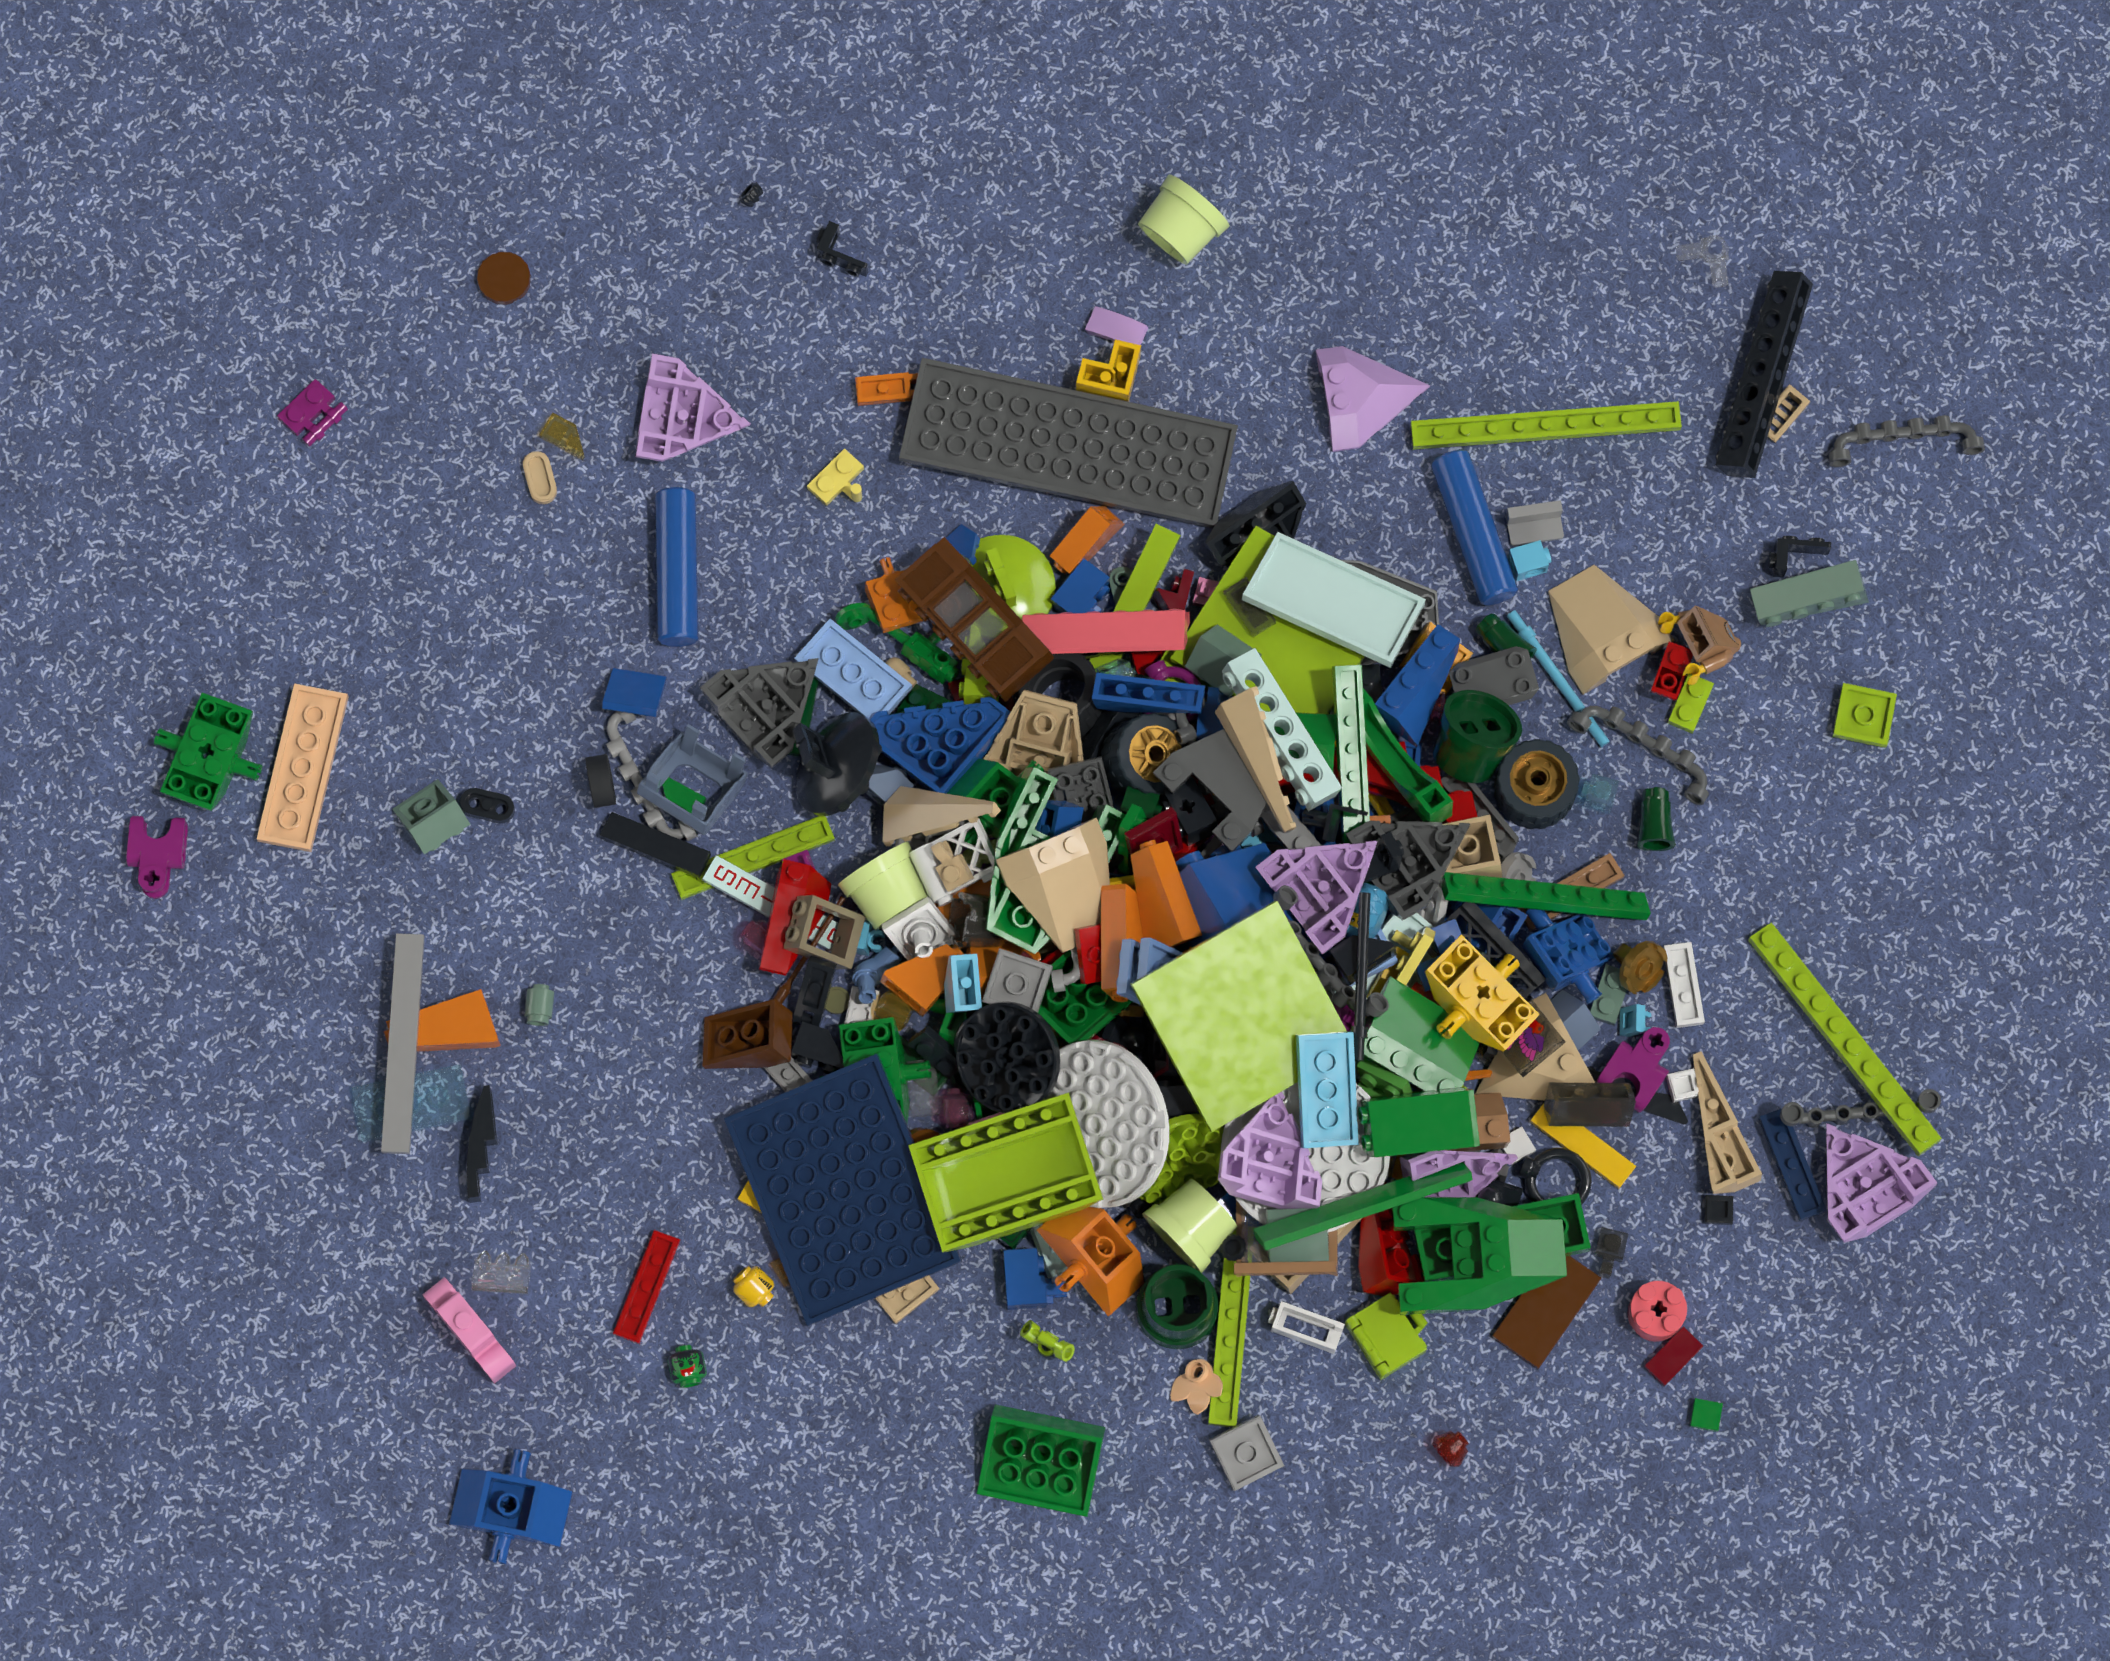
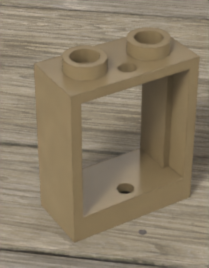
(846, 937)

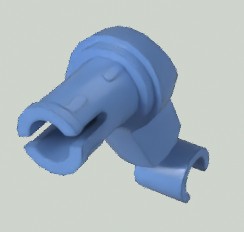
(870, 972)

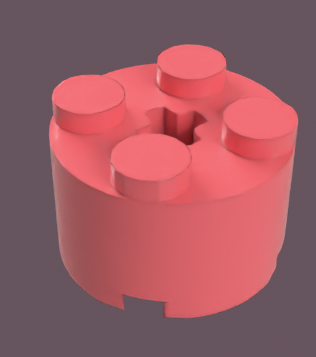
(1643, 1318)

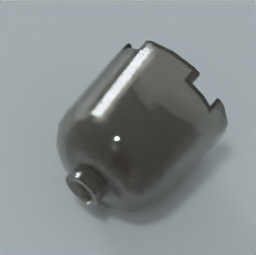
(969, 922)

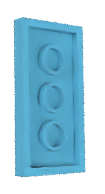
(1327, 1089)

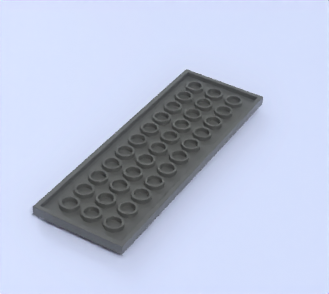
(1068, 443)

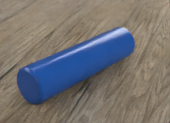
(1474, 527)
(676, 566)

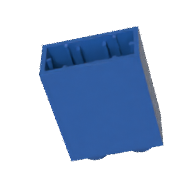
(1227, 888)

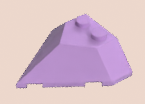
(1361, 395)
(680, 412)
(1326, 885)
(1268, 1161)
(1482, 1165)
(1869, 1184)

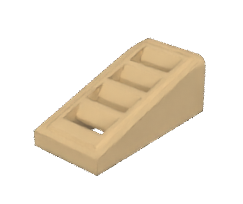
(1796, 396)

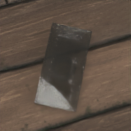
(1254, 618)

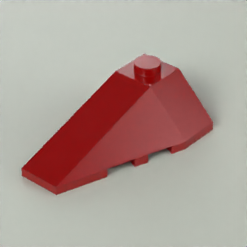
(792, 881)
(1385, 1256)

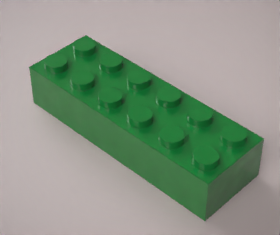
(1435, 1244)

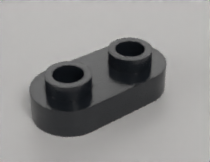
(488, 805)

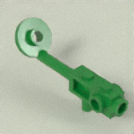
(916, 648)

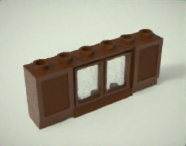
(973, 620)

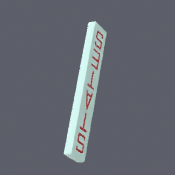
(756, 894)

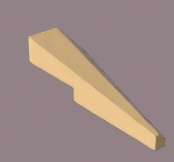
(1250, 737)

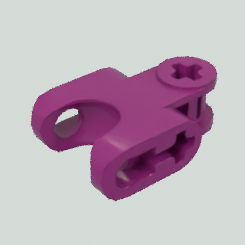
(157, 855)
(1639, 1065)

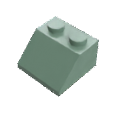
(431, 816)

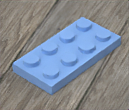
(854, 671)

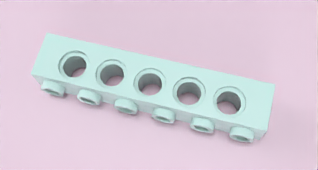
(1325, 784)

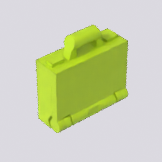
(1387, 1336)

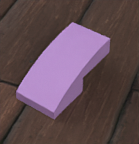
(1114, 326)

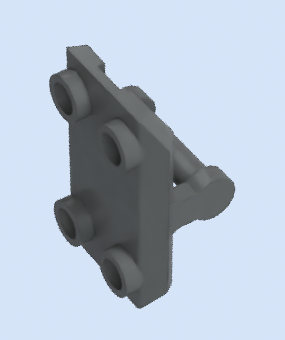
(1502, 674)

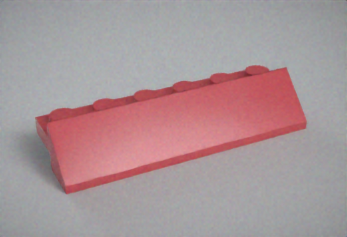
(1111, 631)

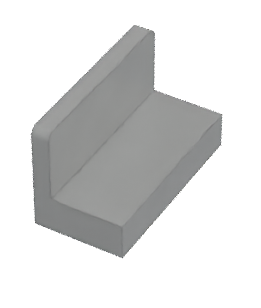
(1535, 523)

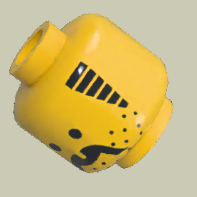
(753, 1286)

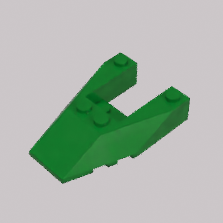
(1005, 911)
(1494, 1253)

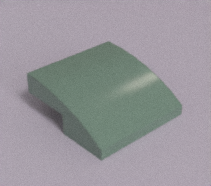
(1302, 1250)

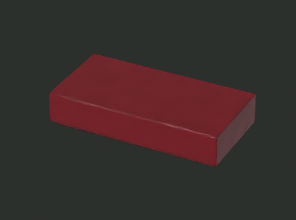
(1673, 1356)

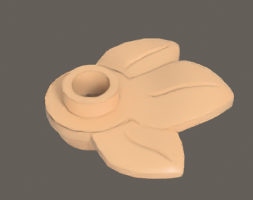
(1195, 1389)

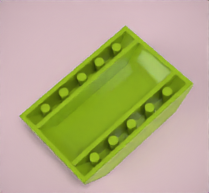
(1006, 1174)

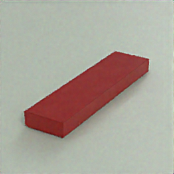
(646, 1287)

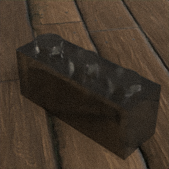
(1589, 1104)

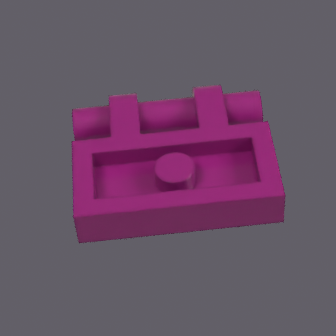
(307, 408)

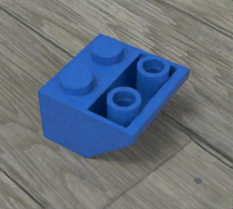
(1506, 918)

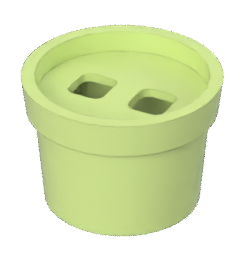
(1182, 220)
(885, 885)
(1191, 1224)

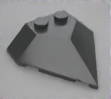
(763, 704)
(1426, 857)

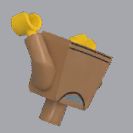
(1707, 638)

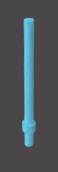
(1528, 634)

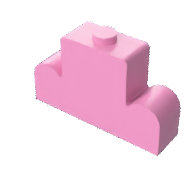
(469, 1329)

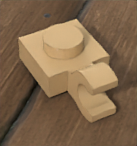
(953, 870)

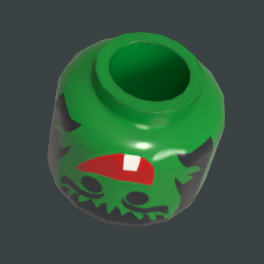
(687, 1366)

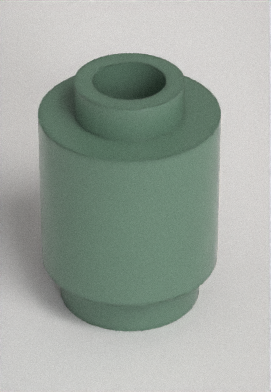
(539, 1005)

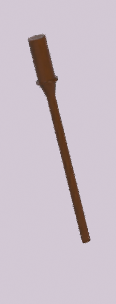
(785, 989)

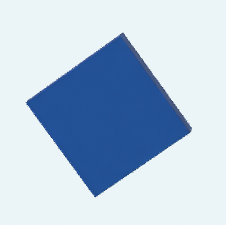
(634, 692)

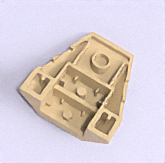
(1602, 627)
(1040, 731)
(1061, 880)

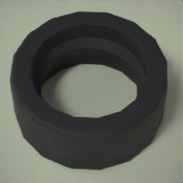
(600, 780)

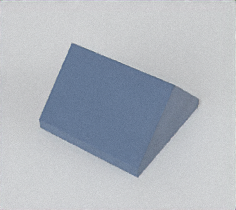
(1575, 1018)

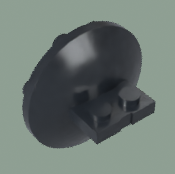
(835, 762)
(1007, 1056)

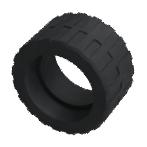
(1070, 667)

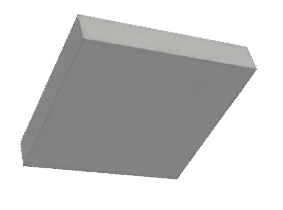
(1017, 980)
(1246, 1452)

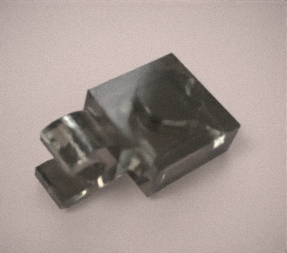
(1610, 1248)

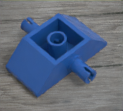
(1567, 952)
(538, 1513)

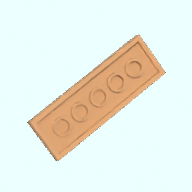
(302, 767)

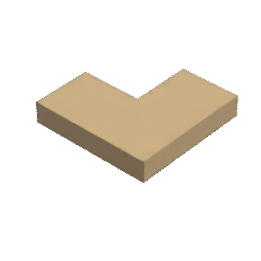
(907, 1298)

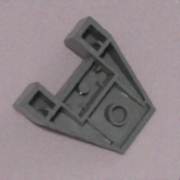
(1224, 774)

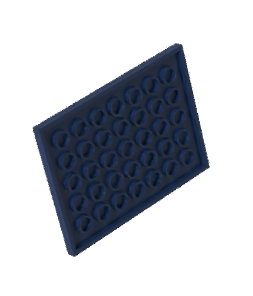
(839, 1189)

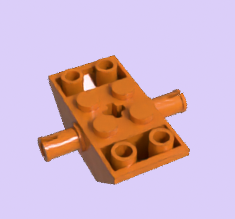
(1096, 1255)

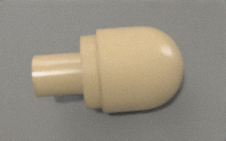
(902, 669)

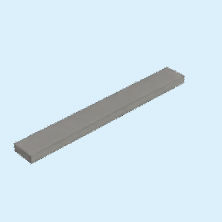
(402, 1044)

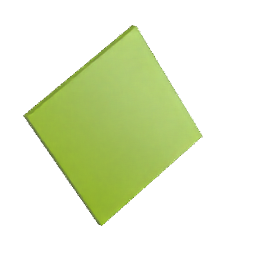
(1293, 655)
(1235, 1013)

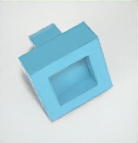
(866, 940)
(1633, 1020)

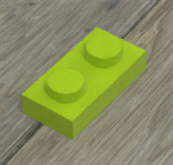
(1690, 704)

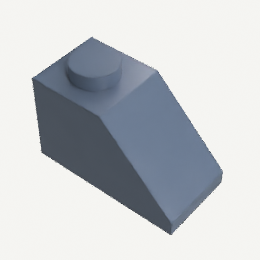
(885, 783)

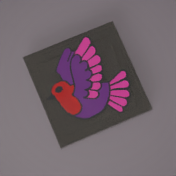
(1534, 1044)

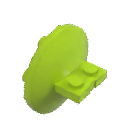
(1016, 573)
(1190, 1155)

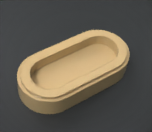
(540, 477)

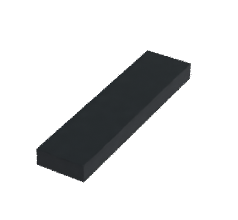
(655, 845)

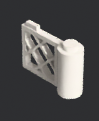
(926, 861)

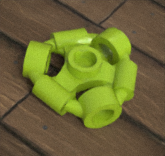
(1061, 1350)

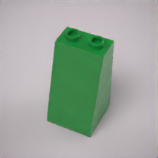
(1419, 1122)

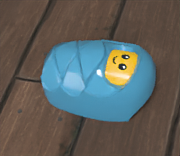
(1378, 910)

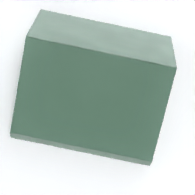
(1212, 654)

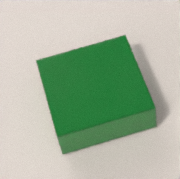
(1706, 1415)

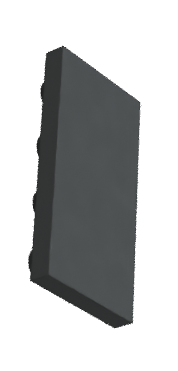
(1086, 786)

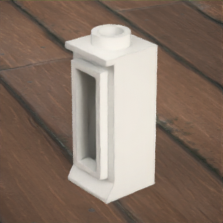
(1279, 1316)

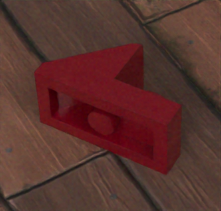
(1178, 598)

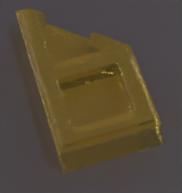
(562, 435)

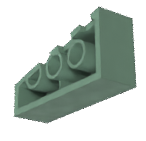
(1810, 594)

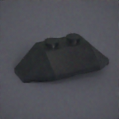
(1272, 510)

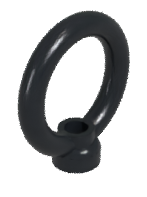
(1531, 1168)

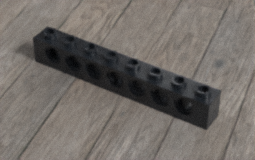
(1764, 374)

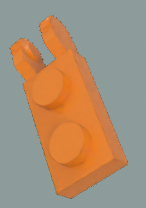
(885, 388)

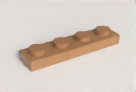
(1598, 874)

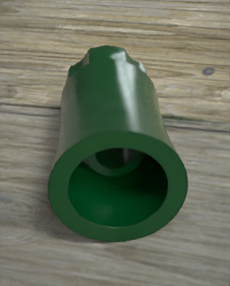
(1501, 636)
(1656, 821)

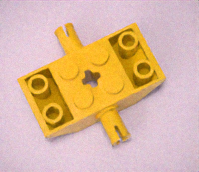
(1478, 996)

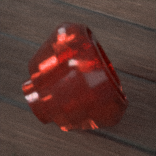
(1451, 1447)

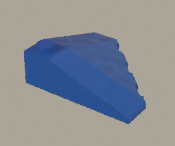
(940, 742)

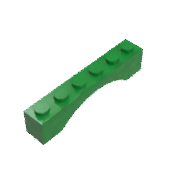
(1414, 784)

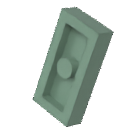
(1608, 1005)

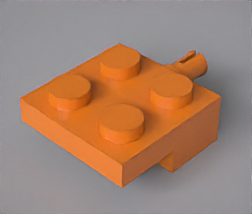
(887, 603)

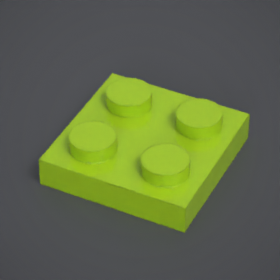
(1864, 715)

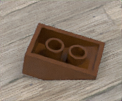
(748, 1037)

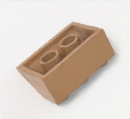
(1491, 1122)

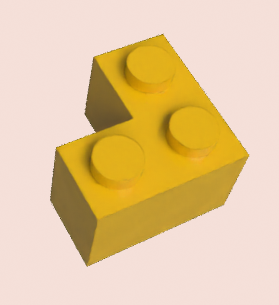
(1111, 379)

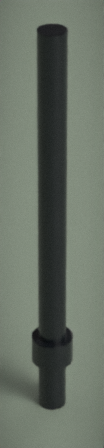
(1359, 1029)

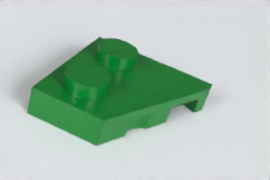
(1133, 818)

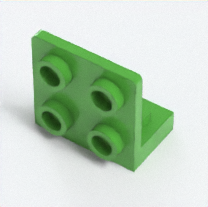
(1380, 1082)

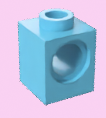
(1529, 560)

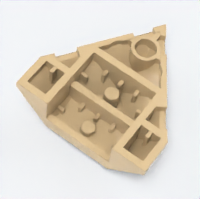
(1561, 1066)

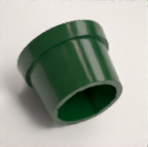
(1475, 735)
(1179, 1328)

